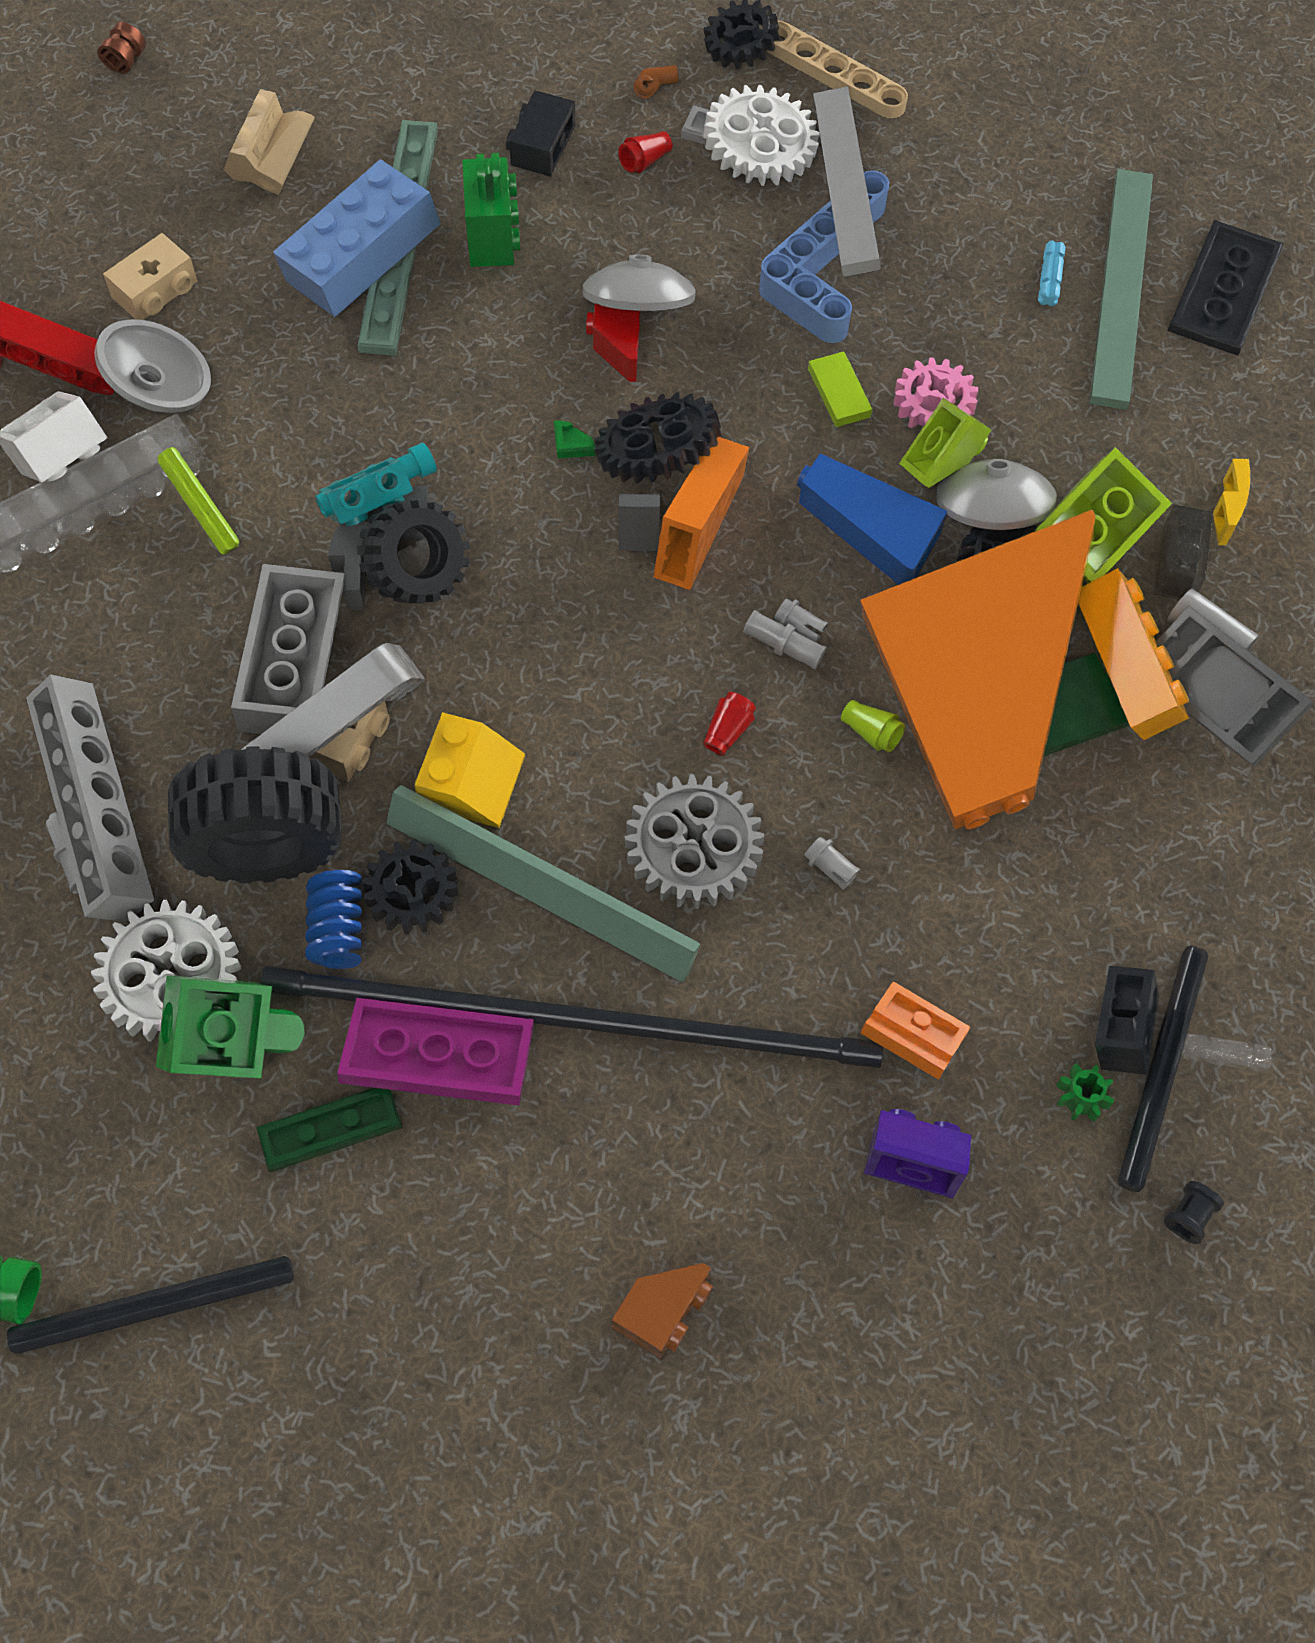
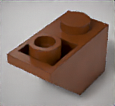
(659, 1304)

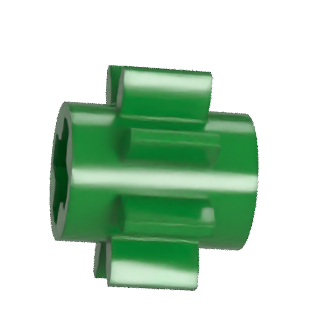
(1097, 1089)

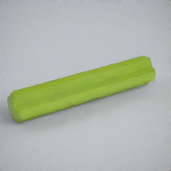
(198, 500)

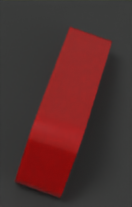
(50, 349)

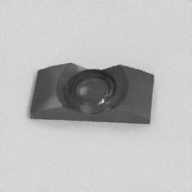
(1231, 688)

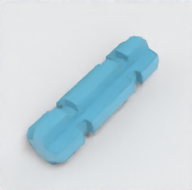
(1051, 273)

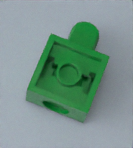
(490, 211)
(222, 1027)

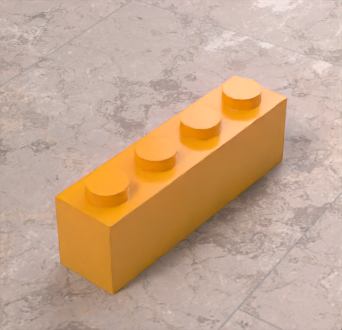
(1132, 655)

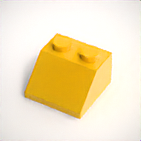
(469, 770)

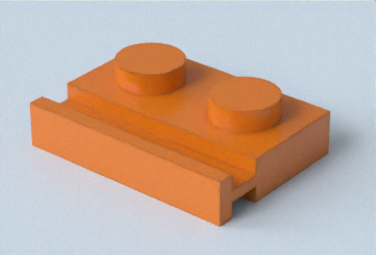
(915, 1030)

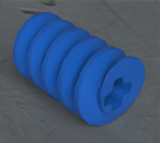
(329, 919)

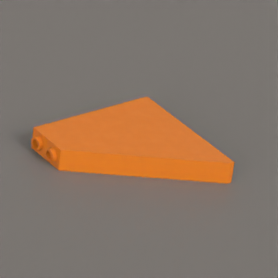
(982, 663)

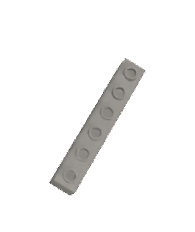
(89, 799)

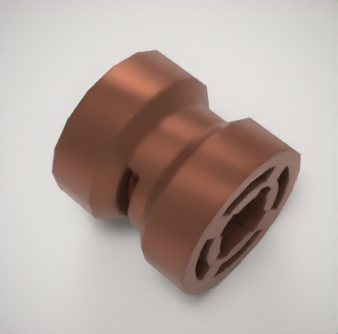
(121, 48)

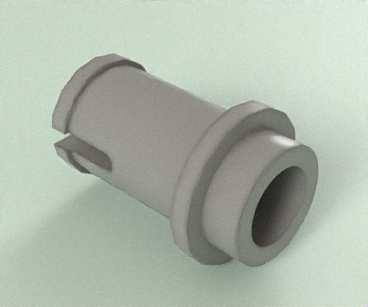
(792, 614)
(831, 862)

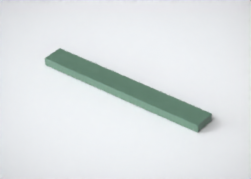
(1121, 290)
(389, 293)
(543, 883)

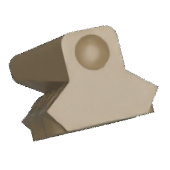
(267, 143)

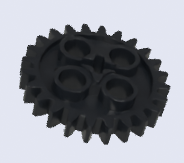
(685, 428)

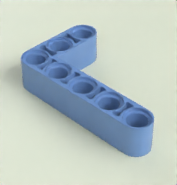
(790, 270)

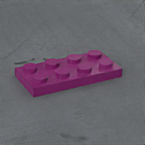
(436, 1051)

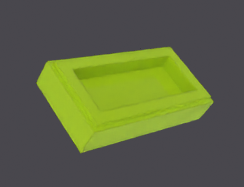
(840, 389)

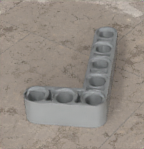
(376, 678)

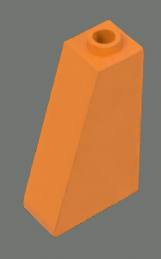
(698, 513)

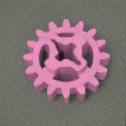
(931, 386)

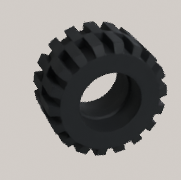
(444, 545)

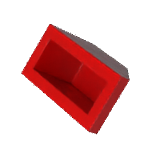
(616, 337)

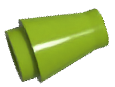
(874, 725)

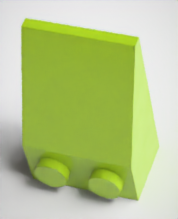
(1123, 509)

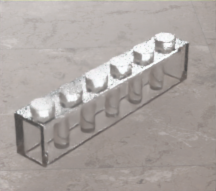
(92, 492)

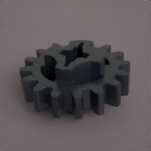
(741, 33)
(429, 879)

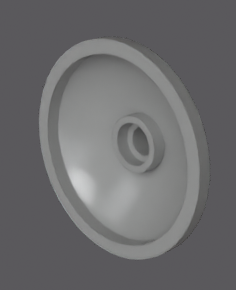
(639, 286)
(152, 366)
(996, 495)

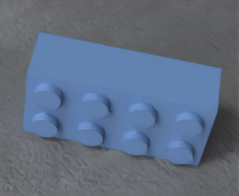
(357, 237)

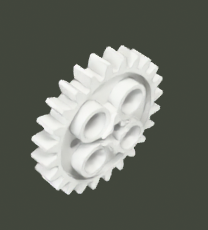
(761, 135)
(187, 937)

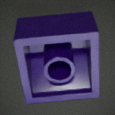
(919, 1153)

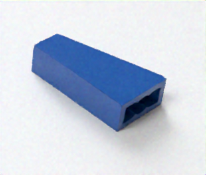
(872, 516)

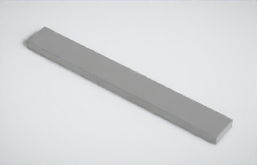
(846, 182)

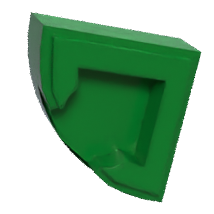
(572, 441)

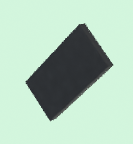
(1225, 287)

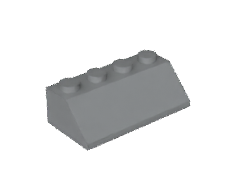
(286, 644)

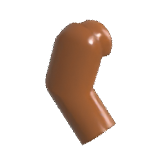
(652, 78)

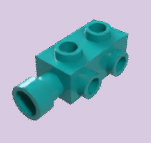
(369, 492)

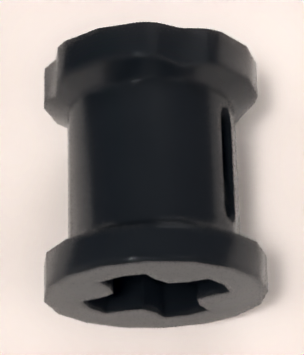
(1193, 1212)

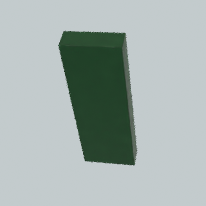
(328, 1128)

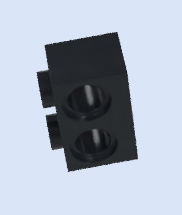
(1127, 1020)

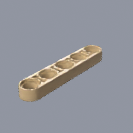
(851, 72)

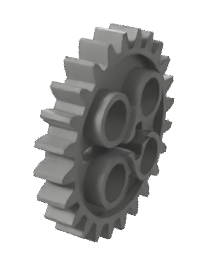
(726, 824)

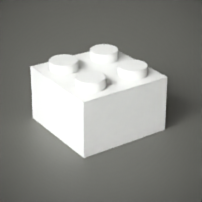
(52, 437)

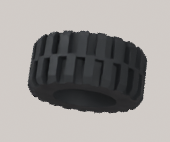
(254, 815)

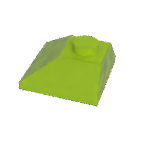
(945, 444)

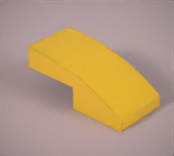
(1233, 499)

